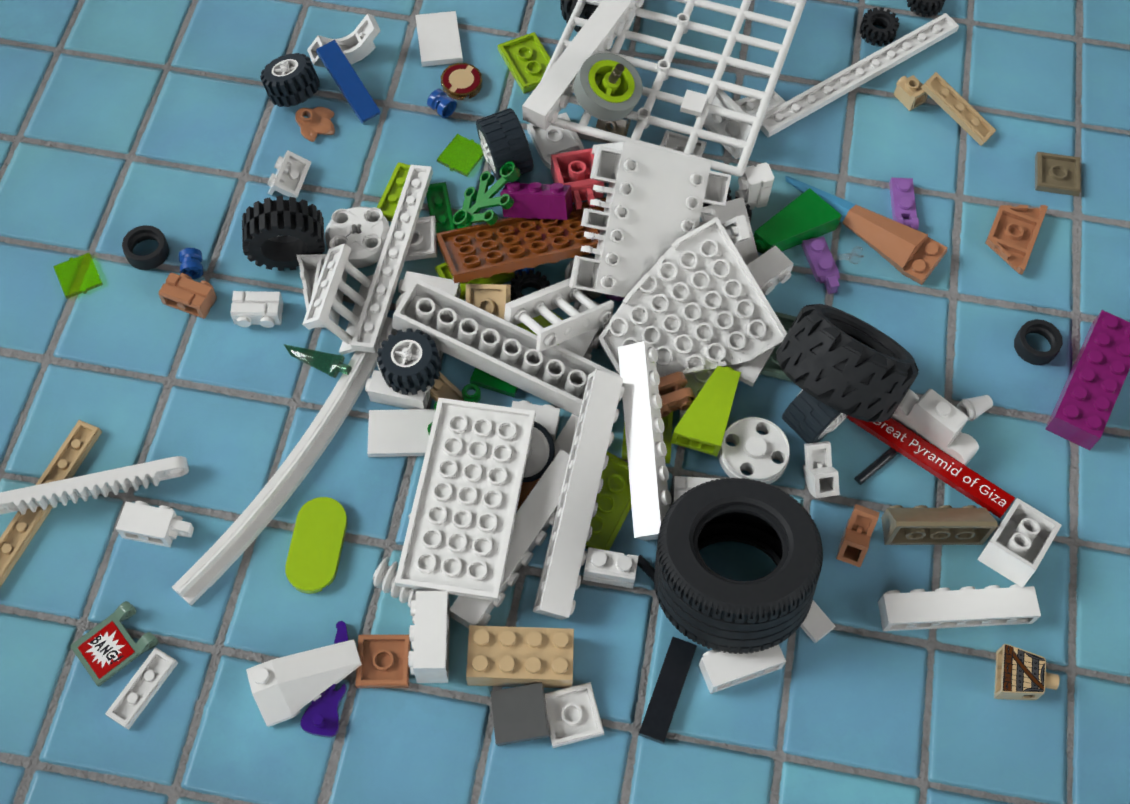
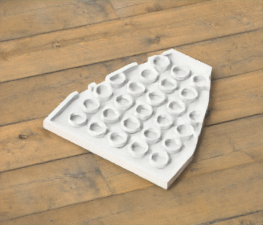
(696, 308)

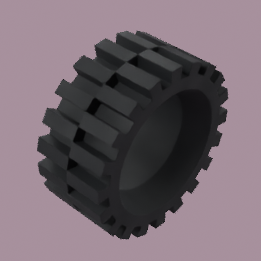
(280, 231)

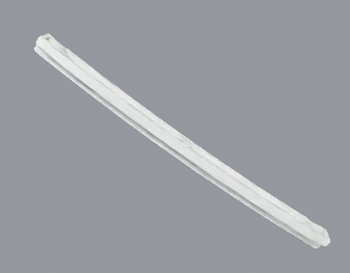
(284, 481)

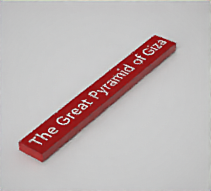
(939, 464)

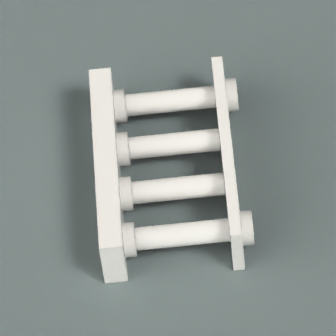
(553, 297)
(325, 299)

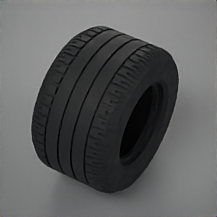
(726, 611)

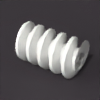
(385, 578)

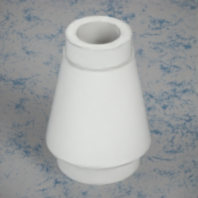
(975, 406)

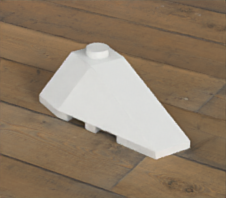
(293, 681)

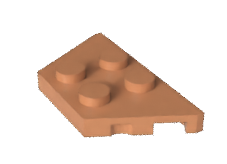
(1015, 233)

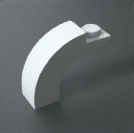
(354, 46)

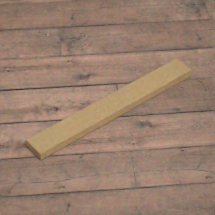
(63, 466)

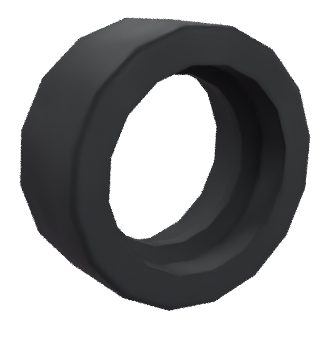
(140, 234)
(1042, 328)

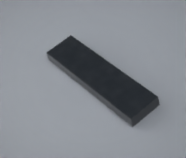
(667, 690)

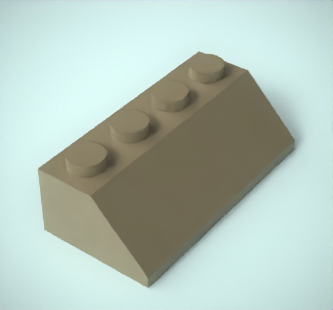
(937, 525)

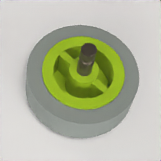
(608, 86)

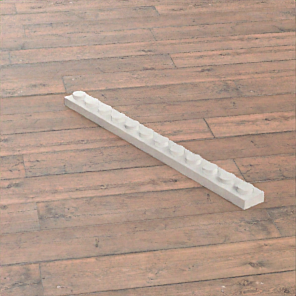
(857, 74)

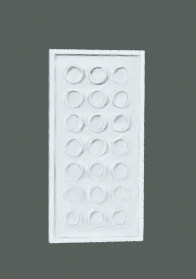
(466, 499)

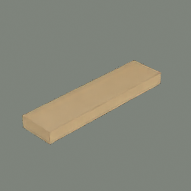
(958, 108)

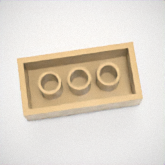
(520, 656)

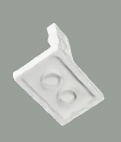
(732, 127)
(737, 225)

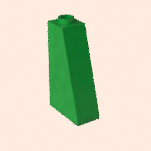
(799, 221)

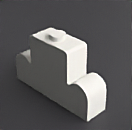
(937, 423)

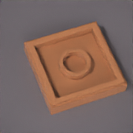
(383, 661)

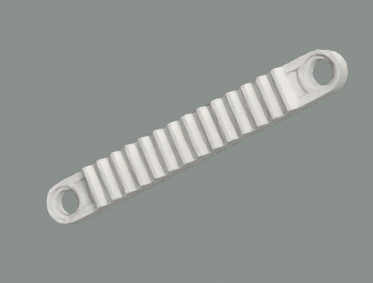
(92, 485)

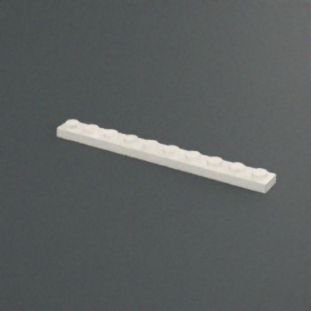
(392, 259)

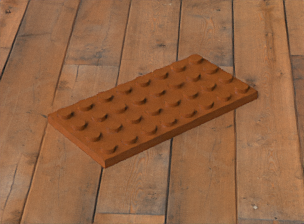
(514, 244)

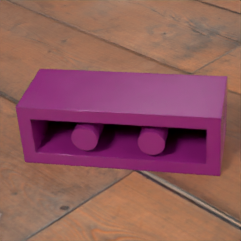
(539, 200)

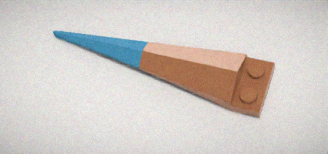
(902, 246)

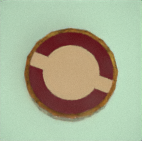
(461, 81)

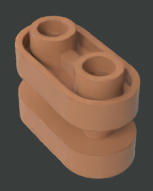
(674, 394)

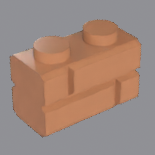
(188, 295)

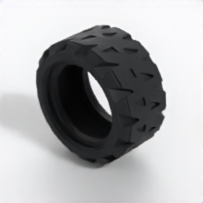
(846, 363)

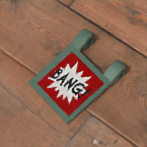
(110, 646)

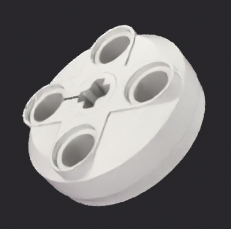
(362, 230)
(754, 451)

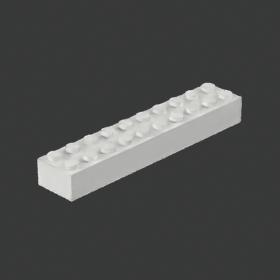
(495, 346)

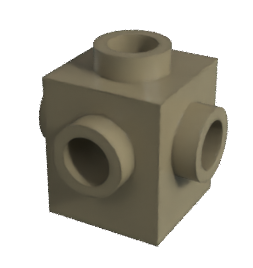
(620, 127)

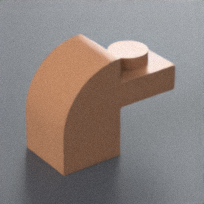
(857, 535)

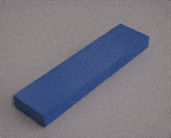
(348, 81)

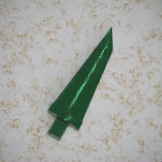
(325, 362)

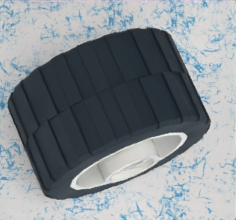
(504, 142)
(811, 417)

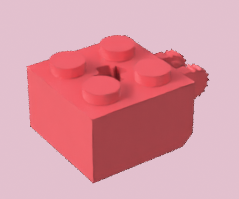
(575, 170)

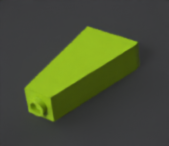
(707, 417)

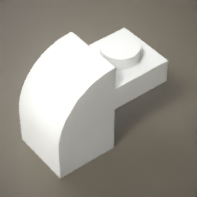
(819, 474)

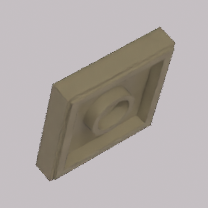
(1057, 174)

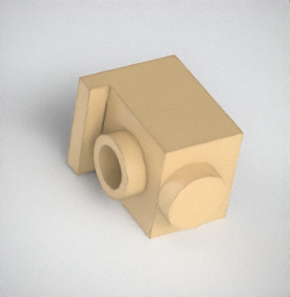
(910, 92)

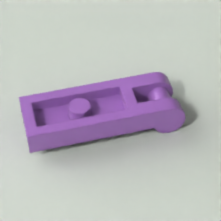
(903, 202)

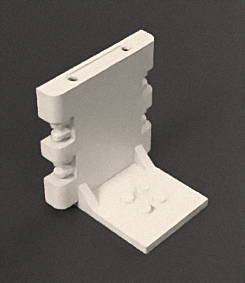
(647, 207)

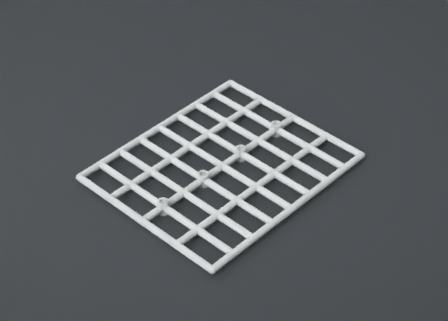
(664, 70)

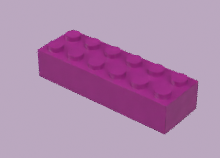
(1093, 382)

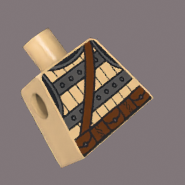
(1021, 675)

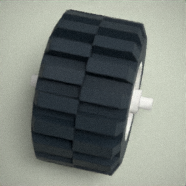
(290, 80)
(409, 361)

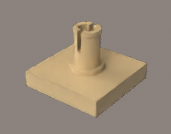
(489, 297)

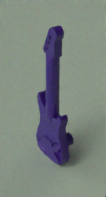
(322, 715)

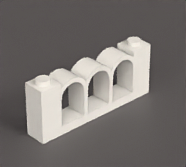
(376, 385)

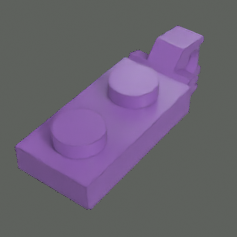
(822, 263)

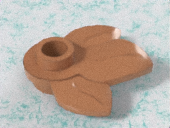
(317, 123)

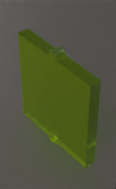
(461, 155)
(78, 275)

